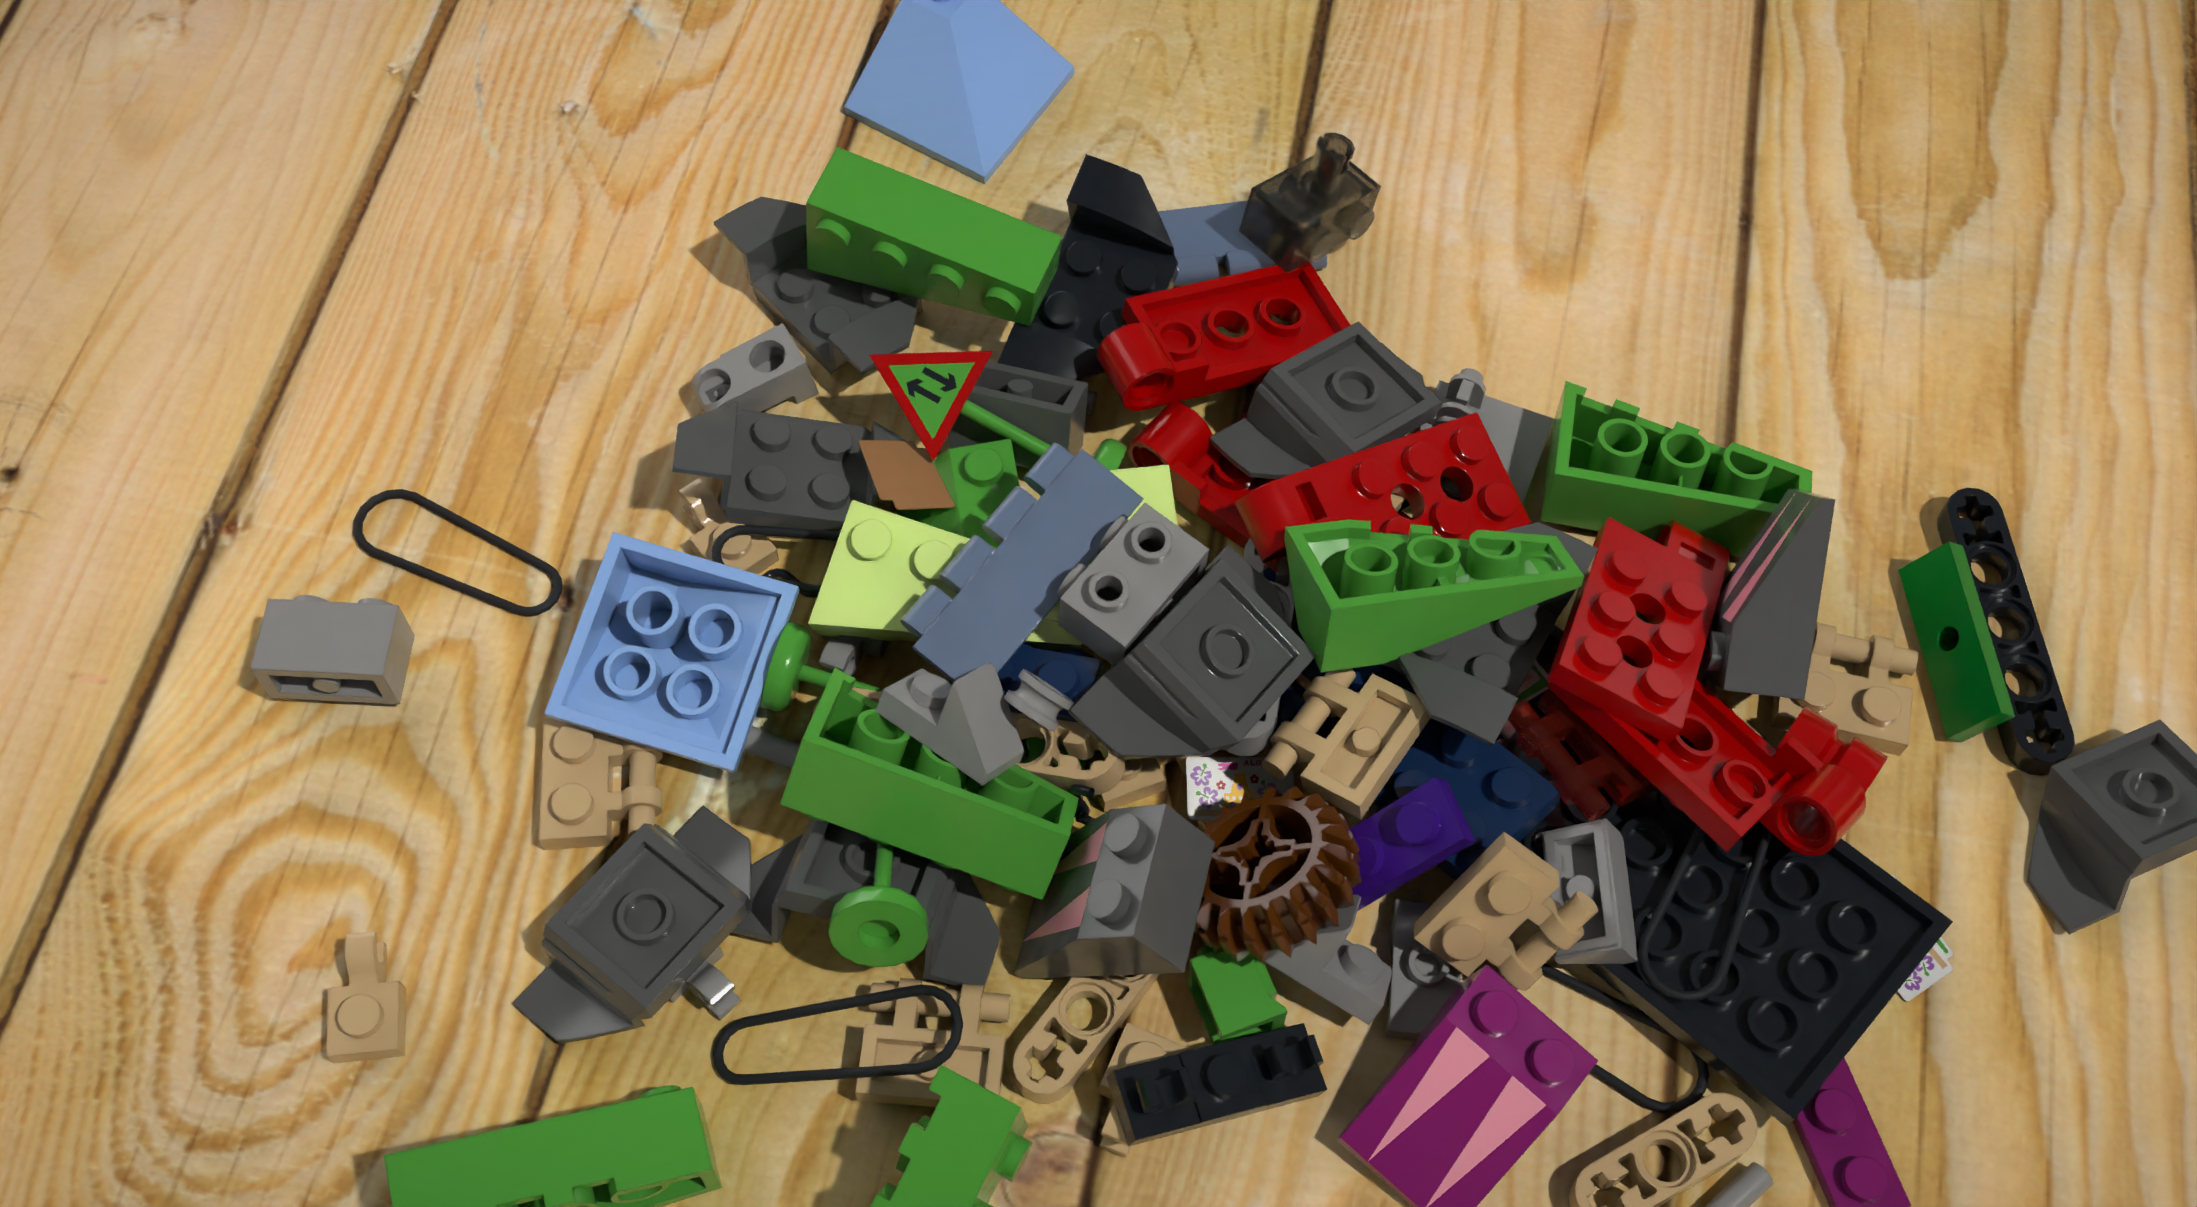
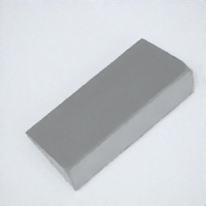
(1594, 862)

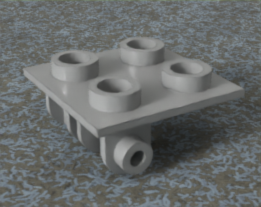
(1514, 431)

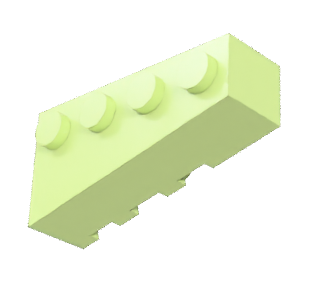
(883, 570)

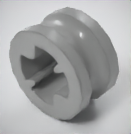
(1038, 700)

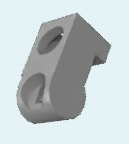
(755, 374)

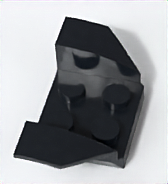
(1107, 254)

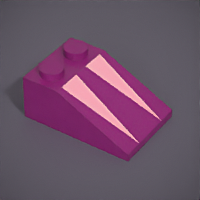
(1467, 1096)

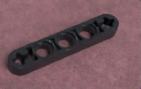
(2022, 655)

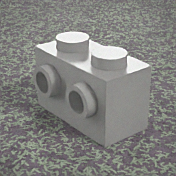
(1131, 583)
(333, 650)

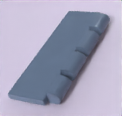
(1212, 237)
(1015, 587)

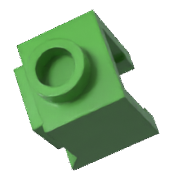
(1233, 996)

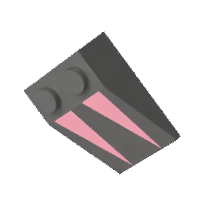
(1771, 603)
(1120, 898)

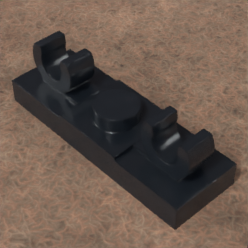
(1216, 1083)

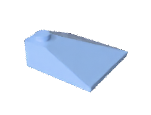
(958, 82)
(672, 652)

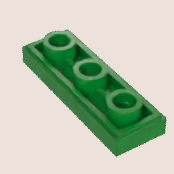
(1956, 643)

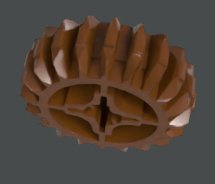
(1275, 874)

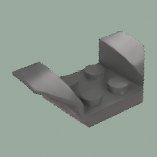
(824, 313)
(1327, 406)
(780, 466)
(1200, 670)
(1477, 674)
(2112, 820)
(832, 861)
(640, 928)

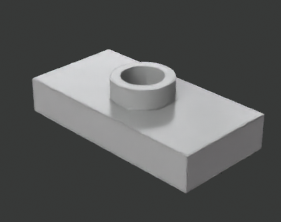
(1419, 977)

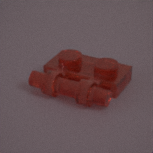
(1600, 760)

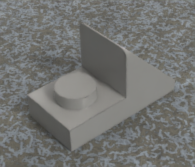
(959, 722)
(1338, 969)

